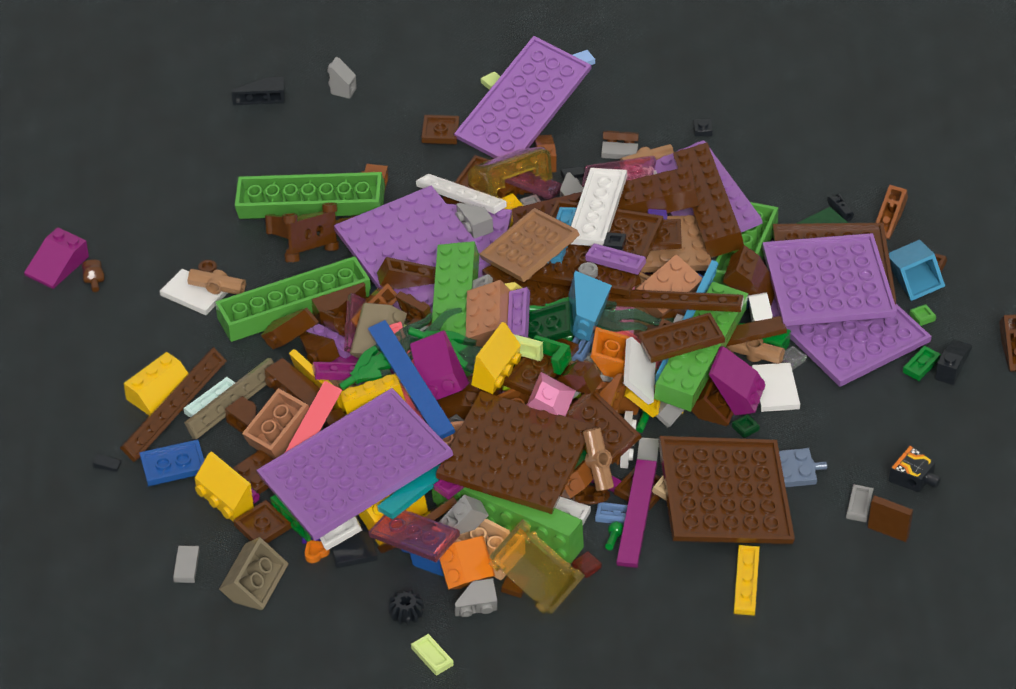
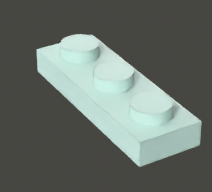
(207, 397)

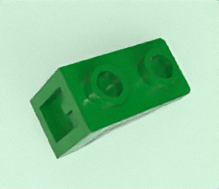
(559, 351)

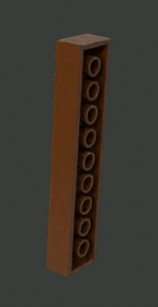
(662, 191)

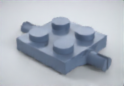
(799, 467)

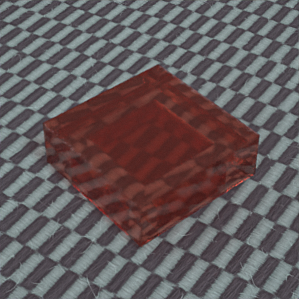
(587, 564)

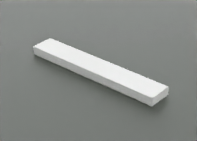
(462, 193)

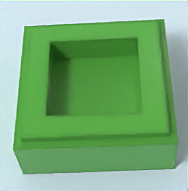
(922, 315)

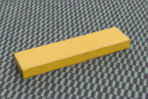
(746, 580)

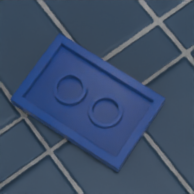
(172, 462)

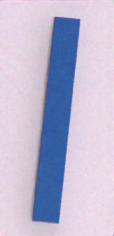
(411, 379)

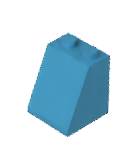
(916, 269)
(588, 303)

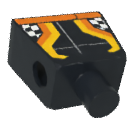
(914, 470)

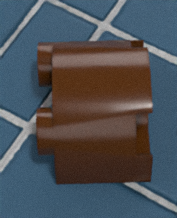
(334, 323)

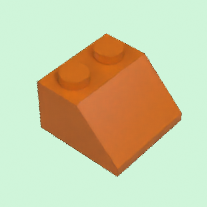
(609, 352)
(466, 562)

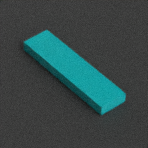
(408, 494)

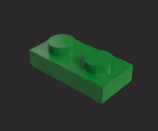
(921, 363)

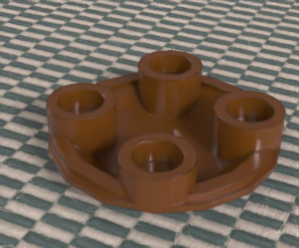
(591, 495)

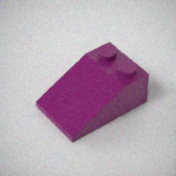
(57, 258)
(438, 365)
(737, 382)

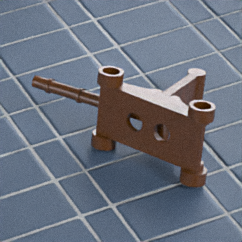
(302, 230)

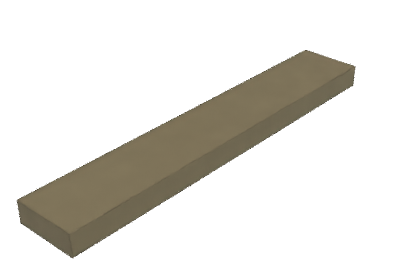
(215, 410)

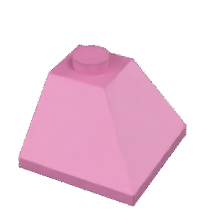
(551, 395)

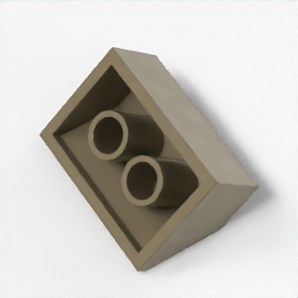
(371, 315)
(254, 575)

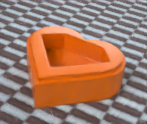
(315, 551)

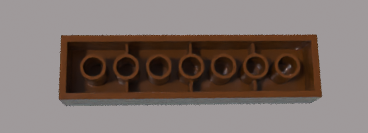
(714, 214)

